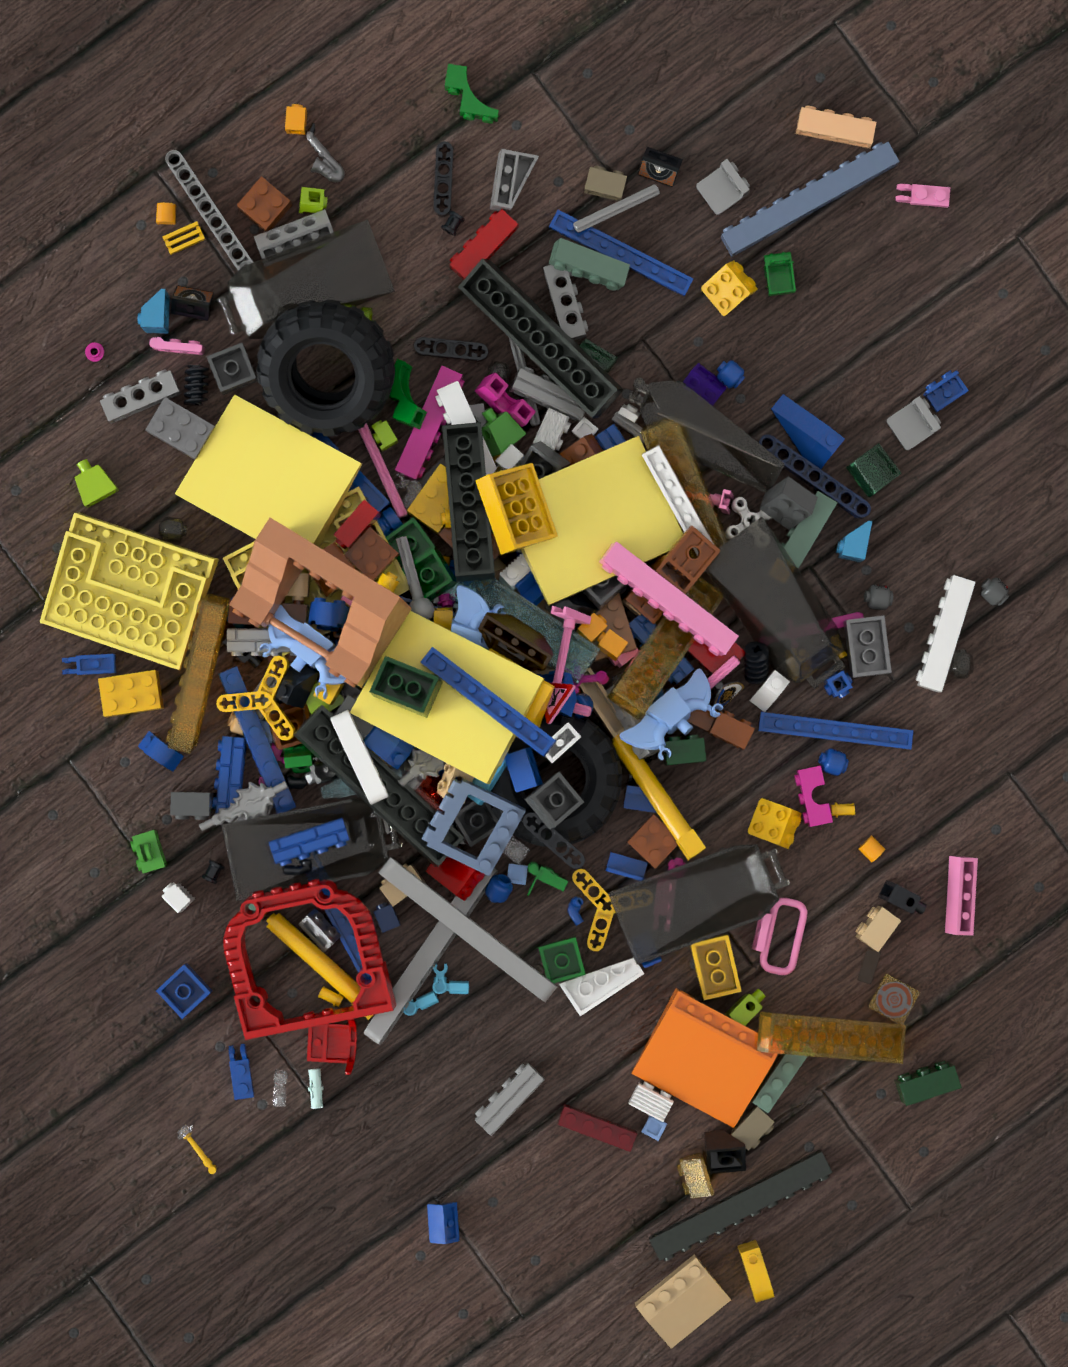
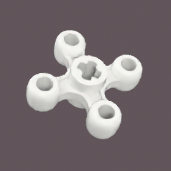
(745, 515)

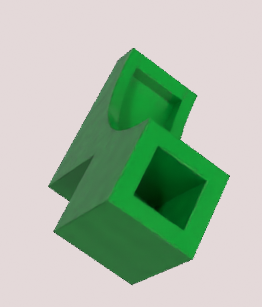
(471, 107)
(406, 411)

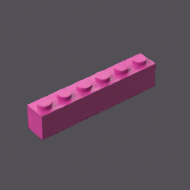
(421, 441)

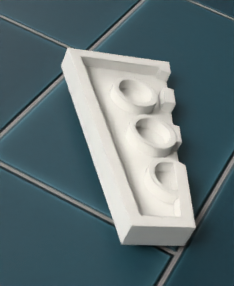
(595, 987)

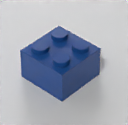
(184, 990)

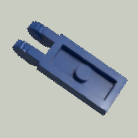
(92, 664)
(241, 1074)

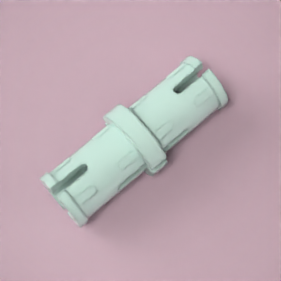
(315, 1088)

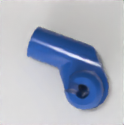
(574, 908)

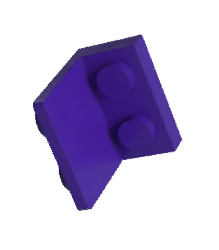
(705, 384)

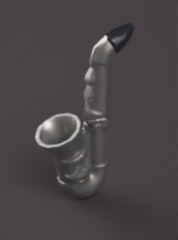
(329, 166)

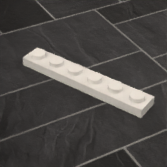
(673, 491)

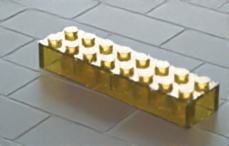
(679, 453)
(659, 656)
(199, 673)
(831, 1037)

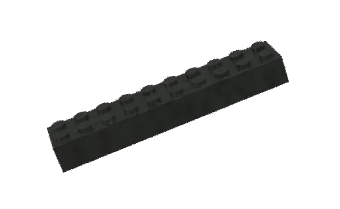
(540, 338)
(401, 810)

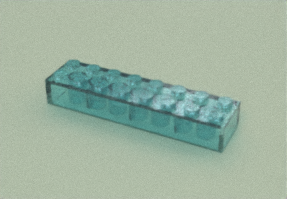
(580, 652)

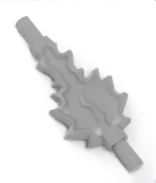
(422, 765)
(250, 803)

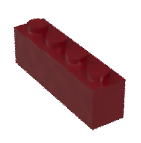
(597, 1127)

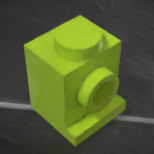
(312, 200)
(384, 435)

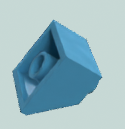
(155, 313)
(855, 544)

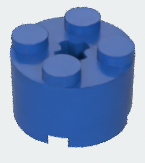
(328, 615)

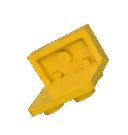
(729, 287)
(774, 823)

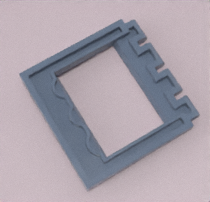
(497, 840)

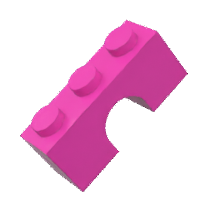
(493, 393)
(808, 780)

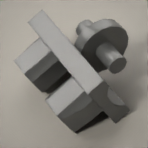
(320, 774)

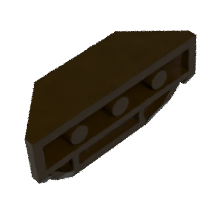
(516, 641)

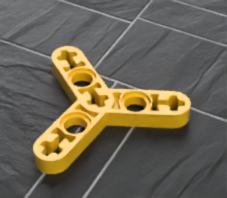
(269, 693)
(600, 913)

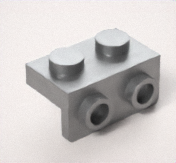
(319, 930)

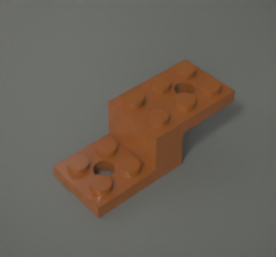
(678, 569)

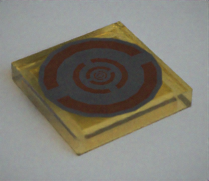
(894, 999)

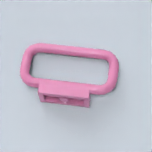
(764, 934)

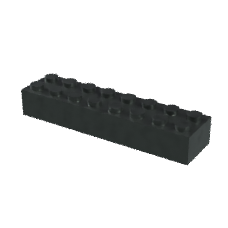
(467, 512)

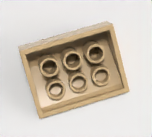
(682, 1301)

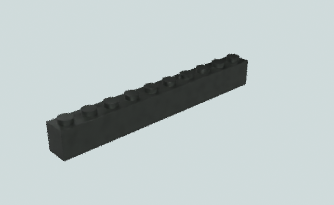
(740, 1205)

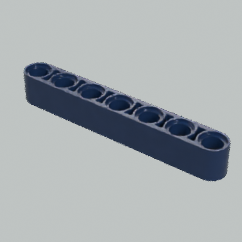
(824, 478)

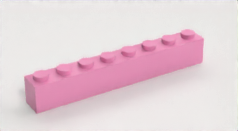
(668, 599)

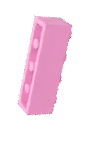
(961, 895)

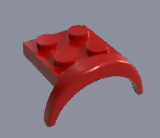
(333, 1044)

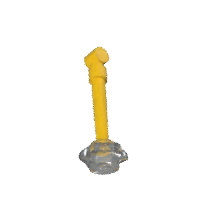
(185, 1133)

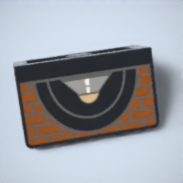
(659, 166)
(191, 302)

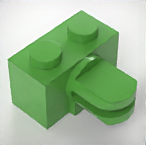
(148, 851)

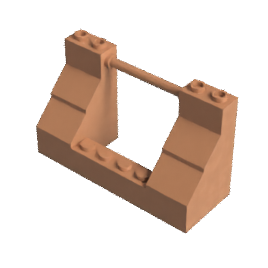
(373, 616)

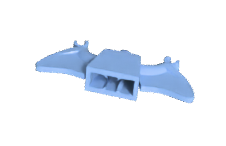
(470, 614)
(303, 653)
(670, 714)

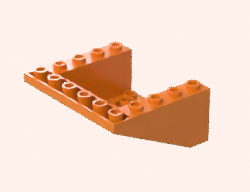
(704, 1059)

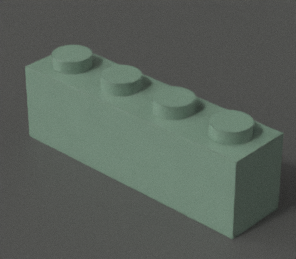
(589, 264)
(805, 533)
(777, 1081)

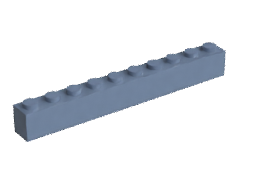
(811, 198)

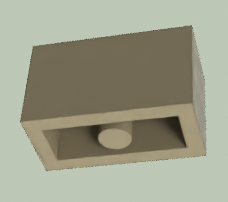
(605, 183)
(753, 1127)

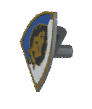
(727, 692)

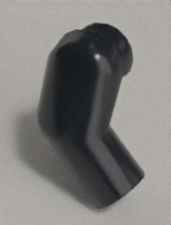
(296, 783)
(298, 870)

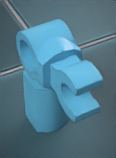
(454, 987)
(422, 1003)

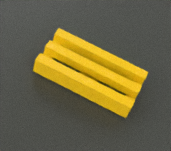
(180, 231)

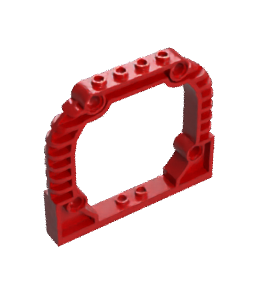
(260, 1017)

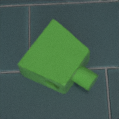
(500, 431)

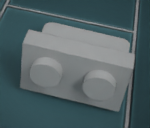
(723, 187)
(914, 423)

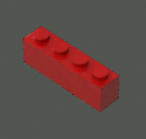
(485, 244)

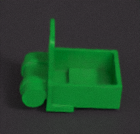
(779, 273)
(297, 757)
(547, 876)

